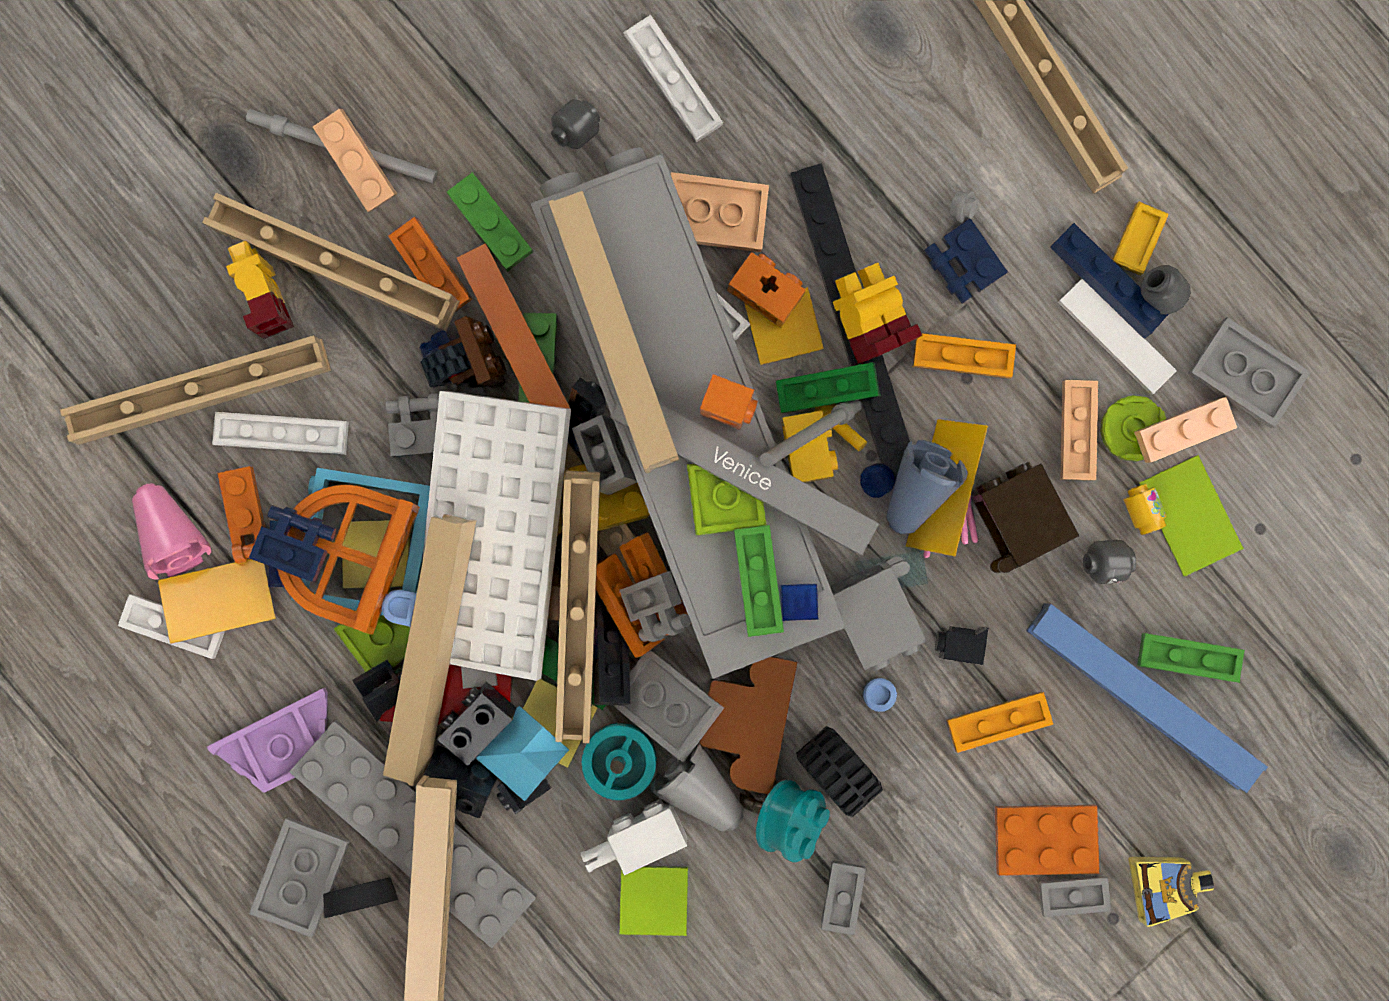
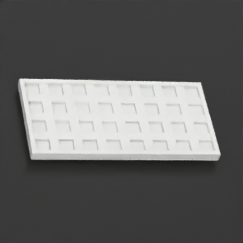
(507, 472)

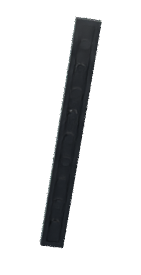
(834, 263)

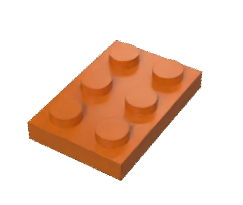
(1047, 839)

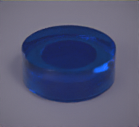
(877, 480)

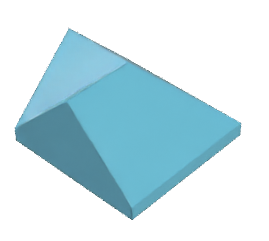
(522, 754)

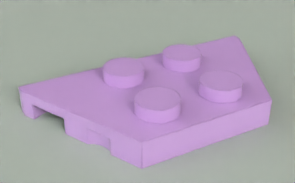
(275, 743)

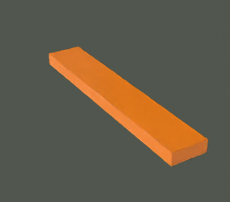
(511, 328)

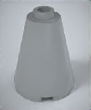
(699, 790)

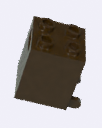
(1023, 516)

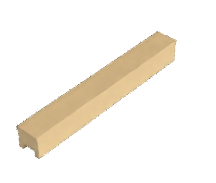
(1054, 91)
(332, 262)
(614, 331)
(196, 390)
(577, 605)
(429, 647)
(430, 889)

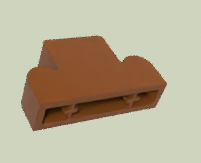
(753, 722)

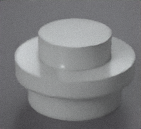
(963, 206)

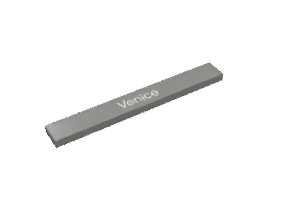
(765, 483)

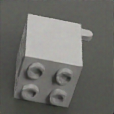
(878, 614)

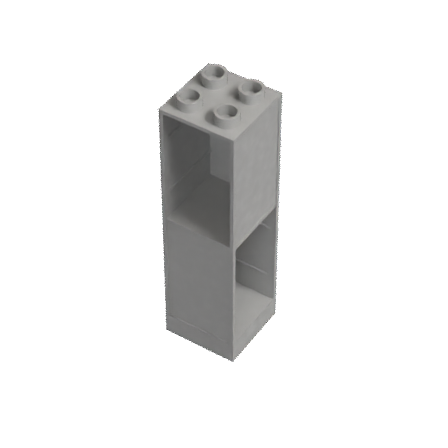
(683, 345)

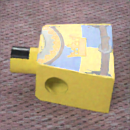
(1166, 887)

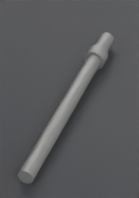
(282, 126)
(839, 415)

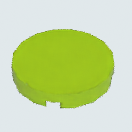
(1123, 420)

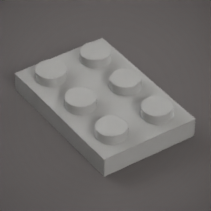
(1249, 372)
(668, 706)
(298, 875)

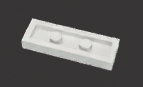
(149, 620)

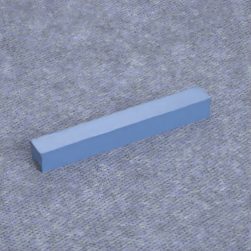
(1146, 698)

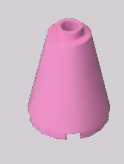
(166, 533)

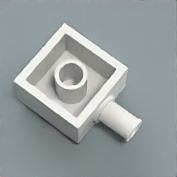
(639, 839)

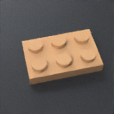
(724, 210)

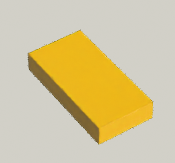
(1139, 238)

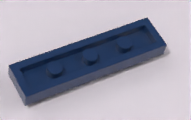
(1107, 280)

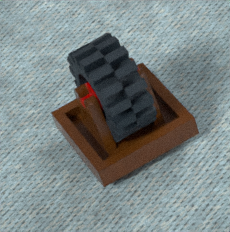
(466, 358)

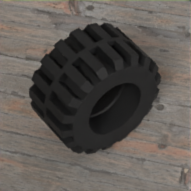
(839, 771)

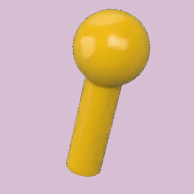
(845, 430)

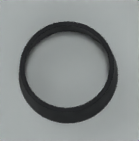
(359, 897)

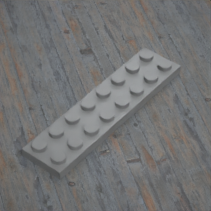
(383, 812)

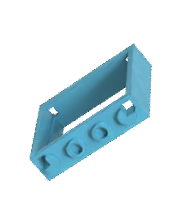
(414, 562)

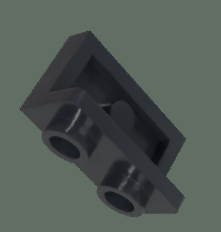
(473, 781)

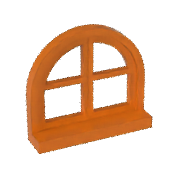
(383, 565)

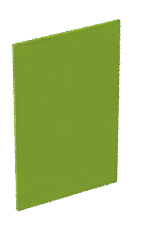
(1195, 519)

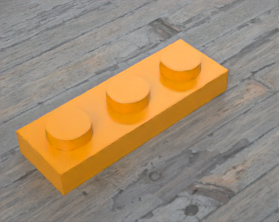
(964, 355)
(999, 722)

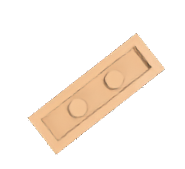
(354, 160)
(1185, 429)
(1079, 430)

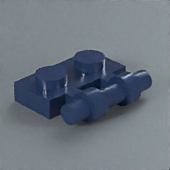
(973, 255)
(288, 553)

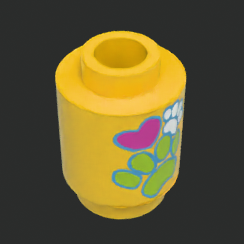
(1145, 509)

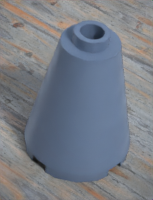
(922, 485)

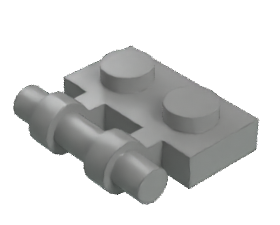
(412, 436)
(654, 596)

